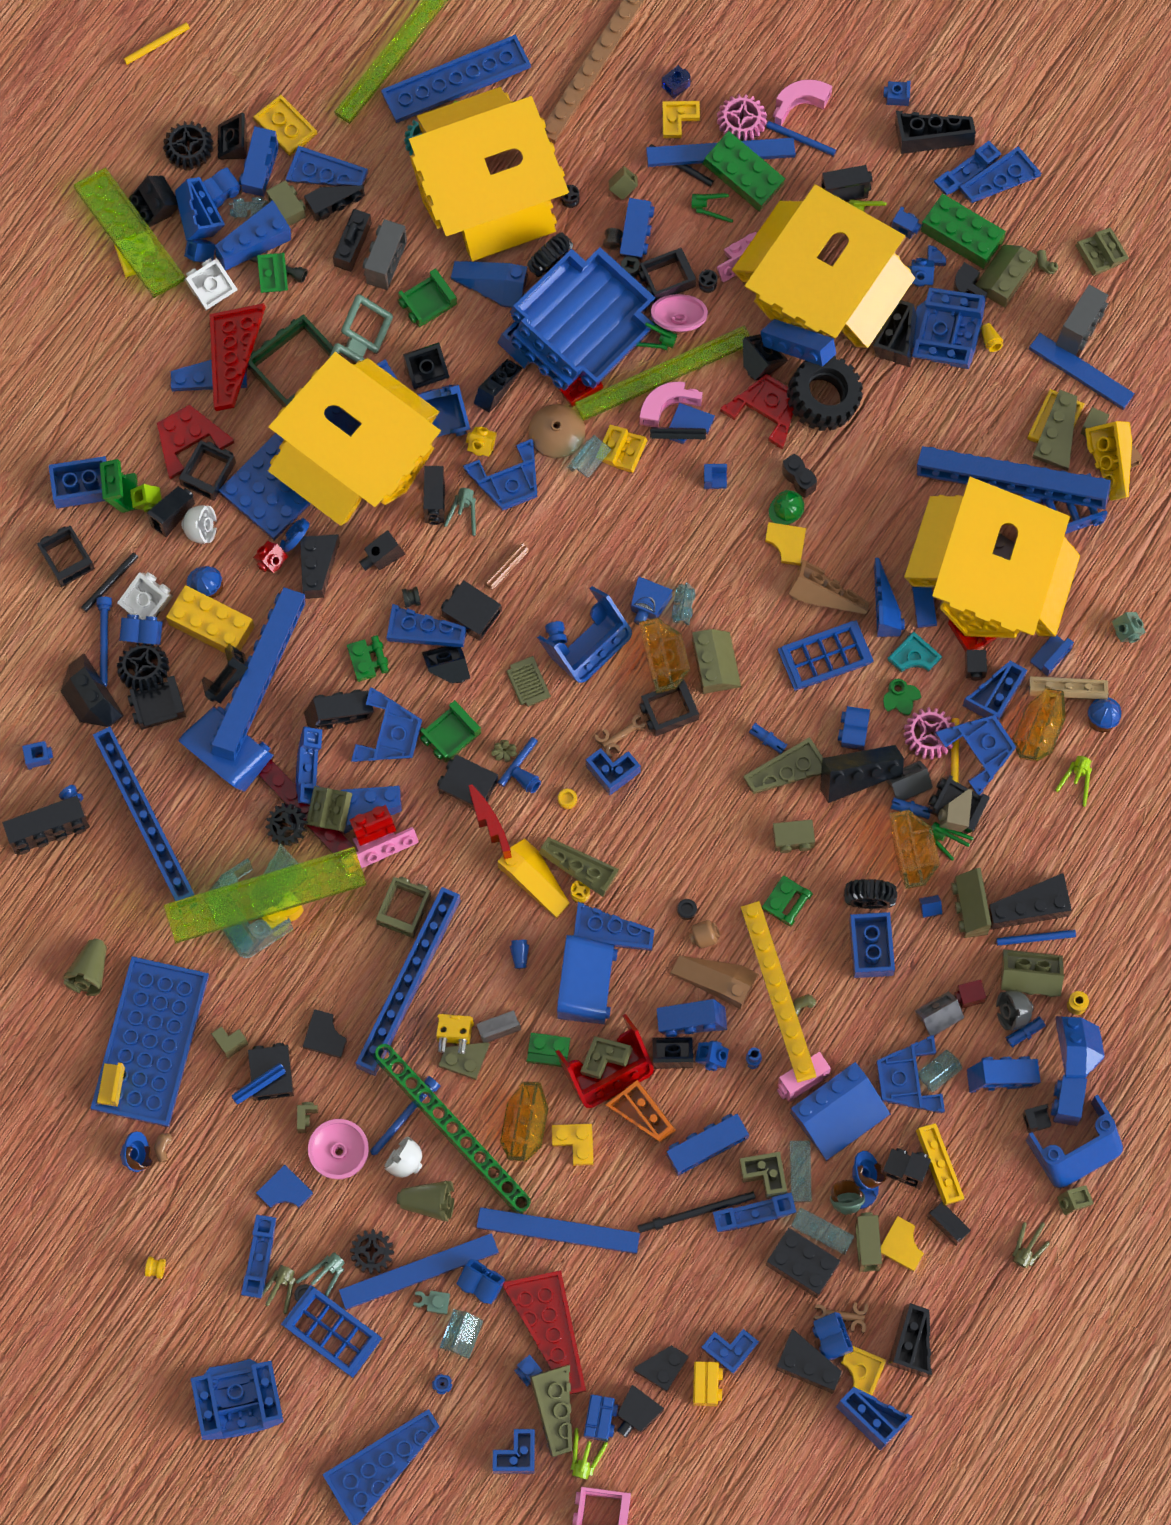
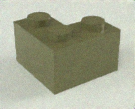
(765, 1167)

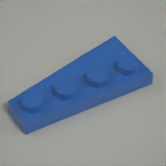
(1002, 175)
(196, 377)
(415, 628)
(611, 929)

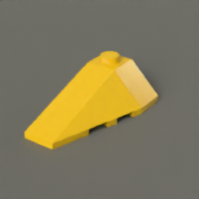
(1112, 452)
(533, 875)

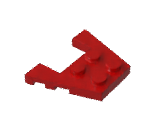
(769, 399)
(183, 431)

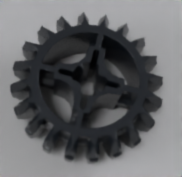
(203, 145)
(550, 254)
(145, 671)
(870, 894)

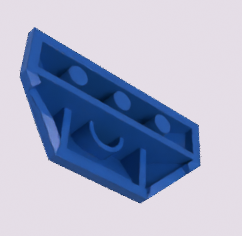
(1079, 1046)

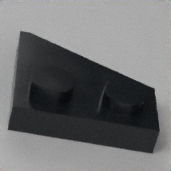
(663, 1367)

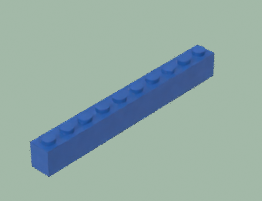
(1014, 477)
(257, 677)
(143, 814)
(409, 979)

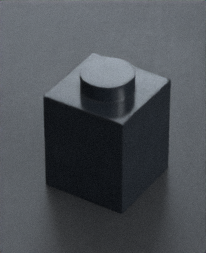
(975, 664)

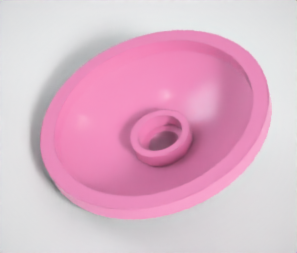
(679, 313)
(338, 1135)

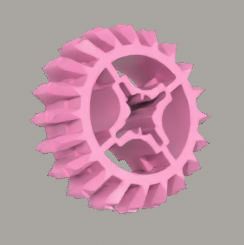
(755, 123)
(921, 721)

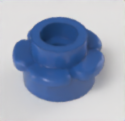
(447, 1384)

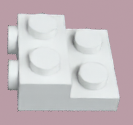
(210, 283)
(145, 596)

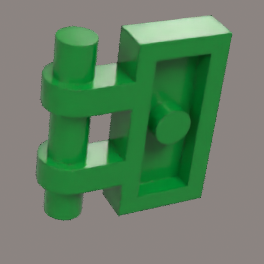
(361, 659)

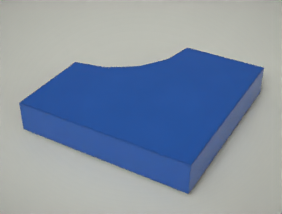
(691, 418)
(284, 1188)

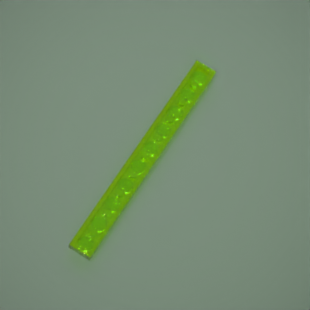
(388, 59)
(661, 374)

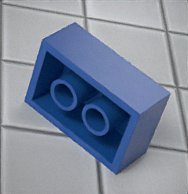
(76, 482)
(871, 945)

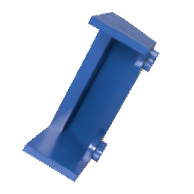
(596, 644)
(1069, 1168)

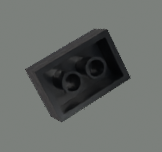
(803, 1263)

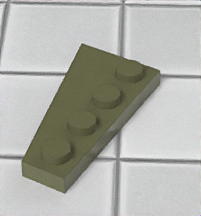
(1057, 435)
(790, 766)
(581, 866)
(554, 1406)

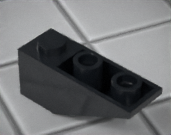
(331, 199)
(496, 385)

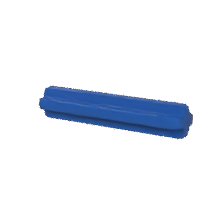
(258, 1083)

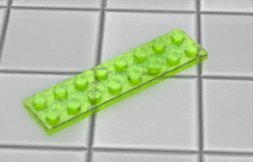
(129, 232)

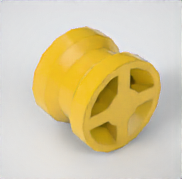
(579, 888)
(155, 1267)

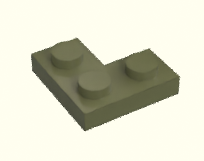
(604, 1051)

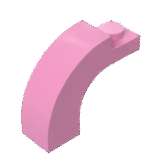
(801, 92)
(663, 397)

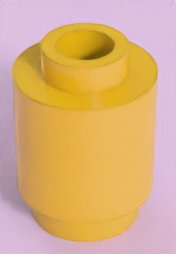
(1074, 1007)

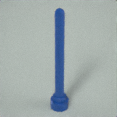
(104, 605)
(434, 1086)

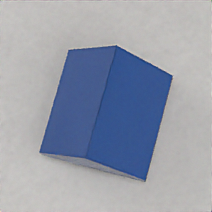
(930, 906)

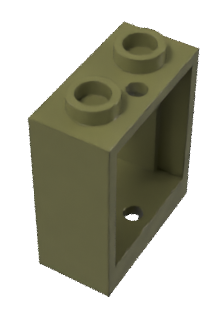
(395, 924)
(868, 1242)

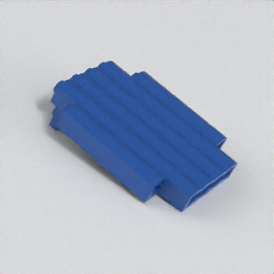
(581, 319)

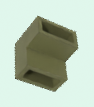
(229, 1044)

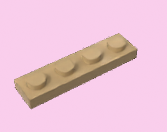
(1071, 687)

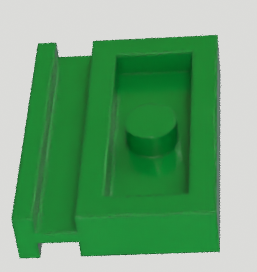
(272, 272)
(543, 1048)

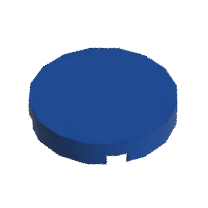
(294, 534)

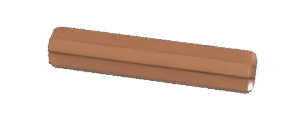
(507, 566)

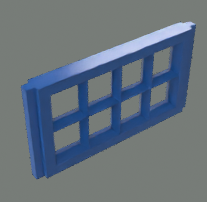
(791, 667)
(301, 1308)

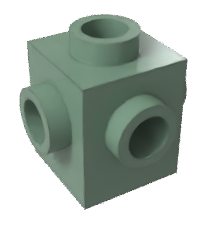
(1129, 627)

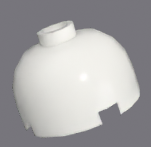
(199, 524)
(404, 1159)

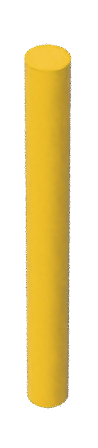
(158, 42)
(955, 756)

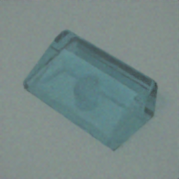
(940, 1070)

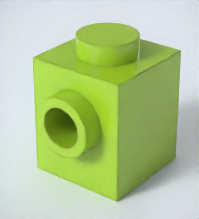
(145, 497)

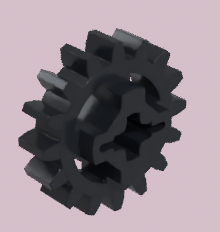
(283, 833)
(380, 1251)

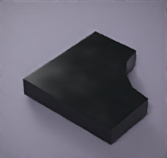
(323, 1037)

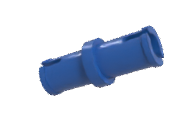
(768, 738)
(918, 810)
(1025, 1032)
(753, 1058)

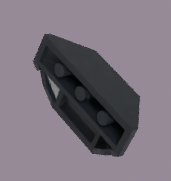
(89, 695)

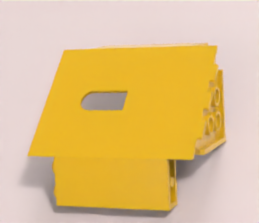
(456, 183)
(811, 294)
(372, 463)
(985, 591)

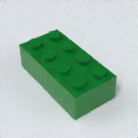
(744, 171)
(963, 231)

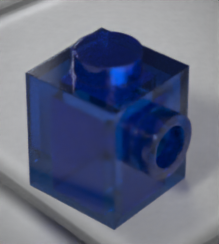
(676, 81)

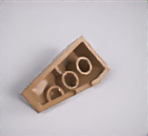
(815, 588)
(724, 980)

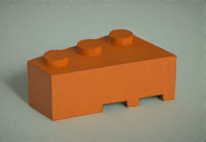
(642, 1111)

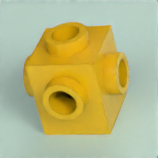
(481, 441)

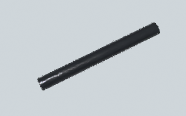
(694, 173)
(109, 582)

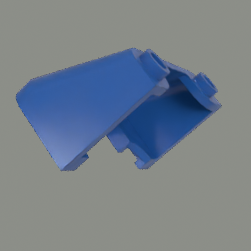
(452, 412)
(250, 758)
(585, 980)

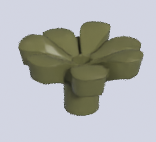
(504, 750)

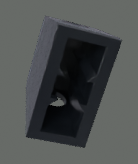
(382, 552)
(637, 1412)

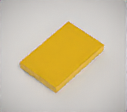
(288, 123)
(1041, 419)

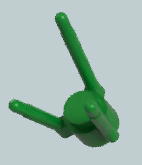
(700, 201)
(667, 338)
(941, 833)

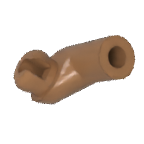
(160, 1145)

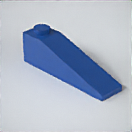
(497, 281)
(887, 610)

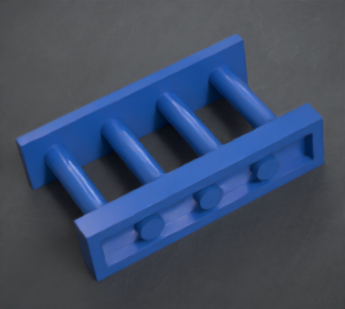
(1096, 518)

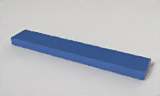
(1081, 371)

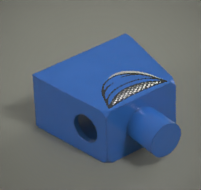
(649, 599)

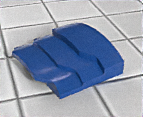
(948, 327)
(236, 1399)

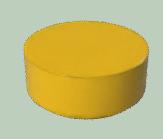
(567, 798)

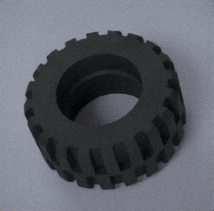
(816, 413)

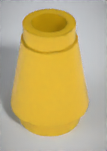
(991, 338)

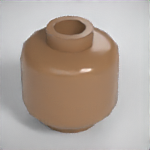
(704, 934)

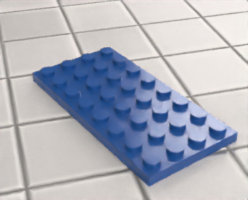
(262, 495)
(152, 1038)

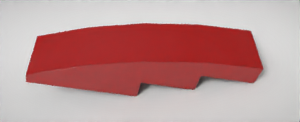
(487, 817)

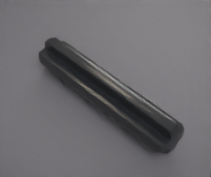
(677, 433)

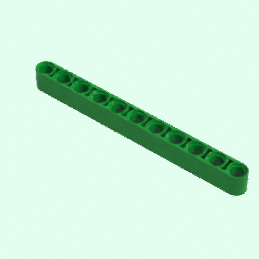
(453, 1138)

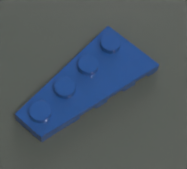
(322, 169)

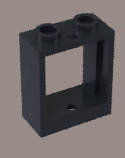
(848, 183)
(663, 260)
(199, 486)
(434, 494)
(74, 571)
(658, 729)

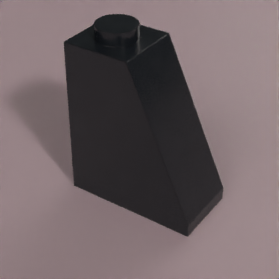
(170, 510)

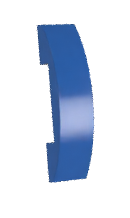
(982, 159)
(307, 763)
(754, 1213)
(259, 1256)

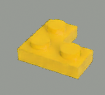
(675, 112)
(577, 1136)

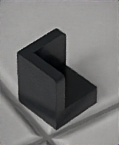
(1037, 1118)

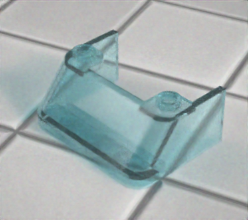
(244, 937)

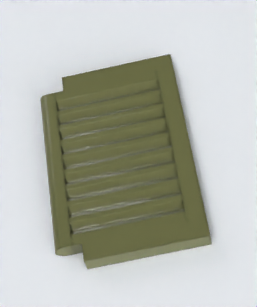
(528, 682)

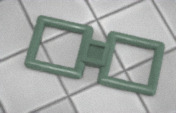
(357, 344)

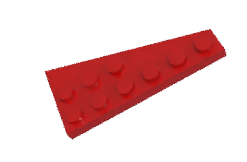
(546, 1314)

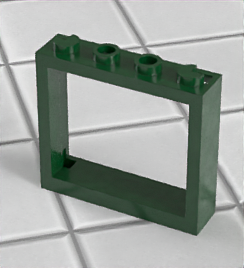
(277, 342)

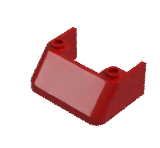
(615, 1077)

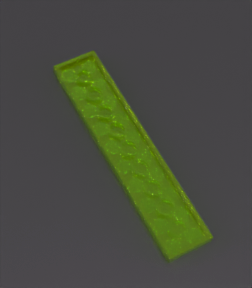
(264, 895)

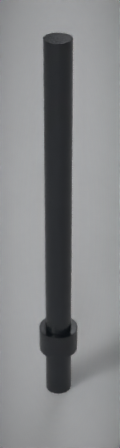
(658, 1223)

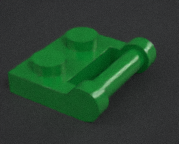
(781, 898)

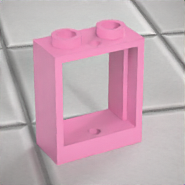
(788, 1085)
(581, 1496)

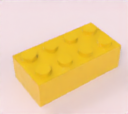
(209, 620)

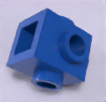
(922, 271)
(712, 1055)

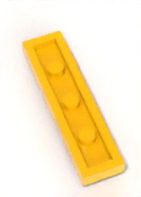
(940, 1164)

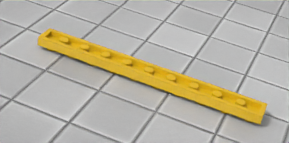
(778, 992)

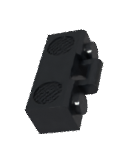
(352, 240)

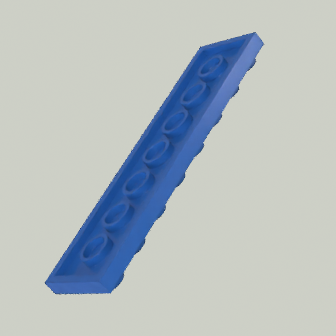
(455, 78)

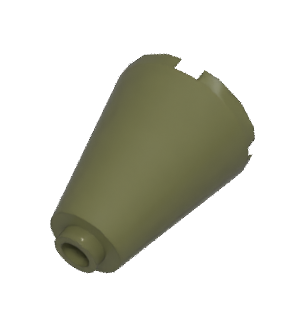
(87, 969)
(429, 1200)

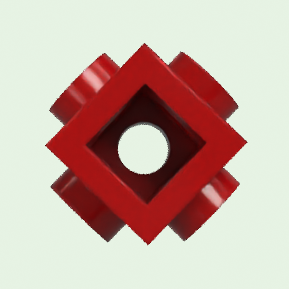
(270, 557)

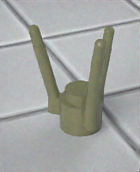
(1024, 1256)
(281, 1277)

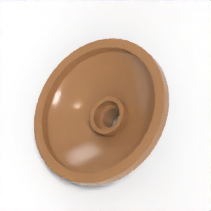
(557, 441)

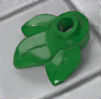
(903, 699)

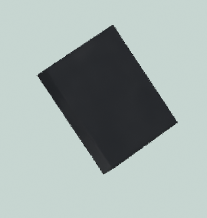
(233, 138)
(425, 365)
(672, 1053)

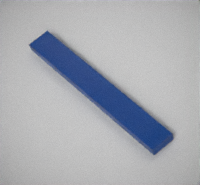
(697, 152)
(558, 1230)
(418, 1271)

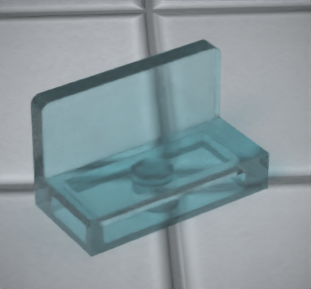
(589, 456)
(461, 1333)

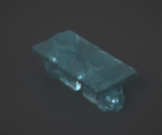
(240, 207)
(684, 595)

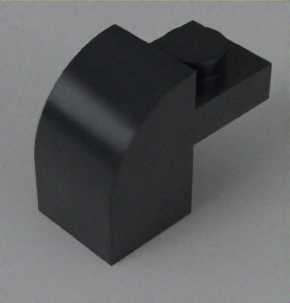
(966, 280)

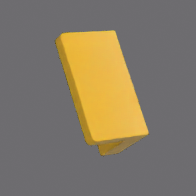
(111, 1084)

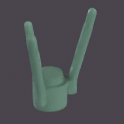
(464, 499)
(332, 1264)

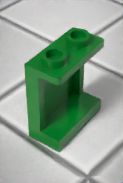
(427, 299)
(117, 486)
(450, 732)

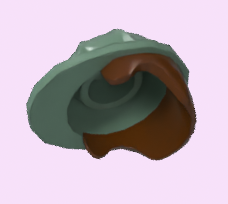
(846, 1197)

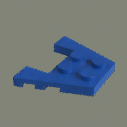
(510, 485)
(397, 733)
(988, 743)
(900, 1078)

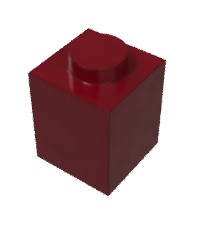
(970, 994)

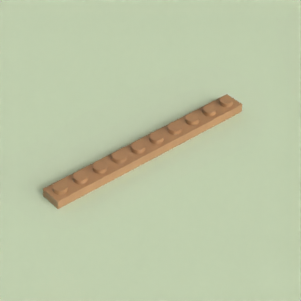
(591, 68)

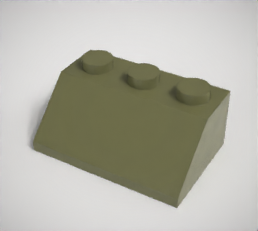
(1006, 273)
(715, 660)
(971, 904)
(1032, 973)

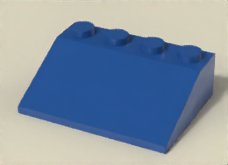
(840, 1111)

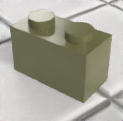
(287, 202)
(793, 836)

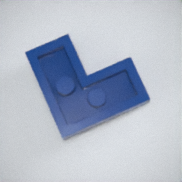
(733, 1354)

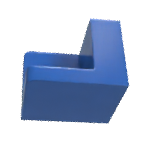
(199, 250)
(715, 476)

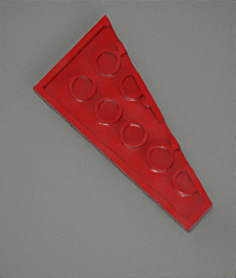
(232, 343)

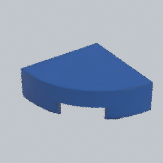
(935, 255)
(870, 1197)

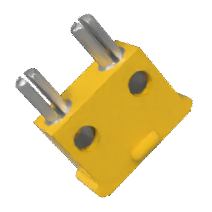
(454, 1030)

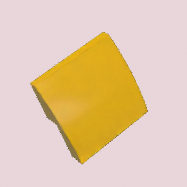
(625, 448)

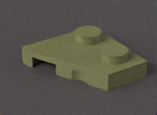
(465, 1064)

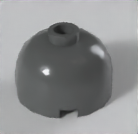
(1015, 1010)

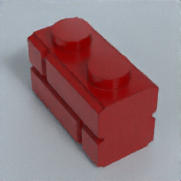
(372, 825)

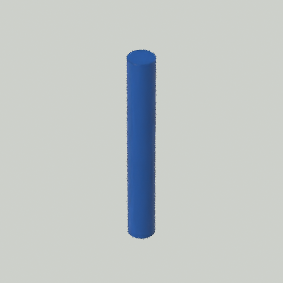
(517, 762)

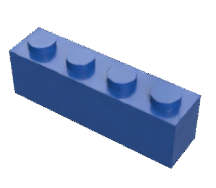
(798, 342)
(707, 1144)

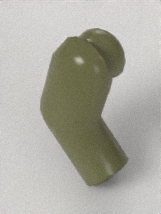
(1046, 266)
(803, 1001)

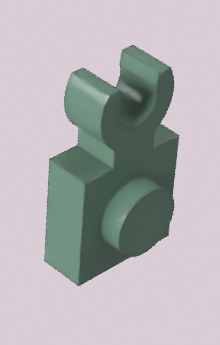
(436, 1302)

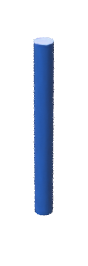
(801, 138)
(1036, 937)

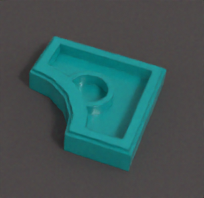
(914, 653)

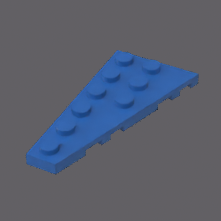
(370, 1472)

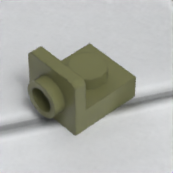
(302, 1119)
(1075, 1199)

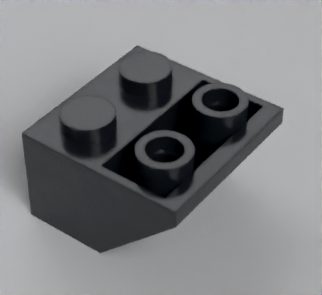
(154, 200)

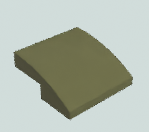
(1102, 251)
(329, 808)

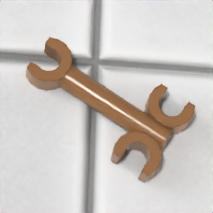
(609, 743)
(858, 1316)

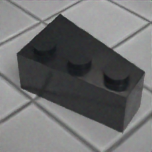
(897, 335)
(316, 563)
(338, 709)
(912, 1342)
(808, 1364)

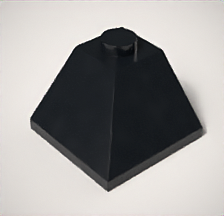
(760, 359)
(447, 663)

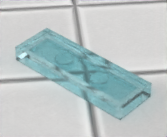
(800, 1171)
(822, 1231)

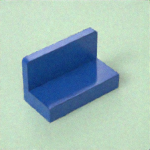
(1051, 654)

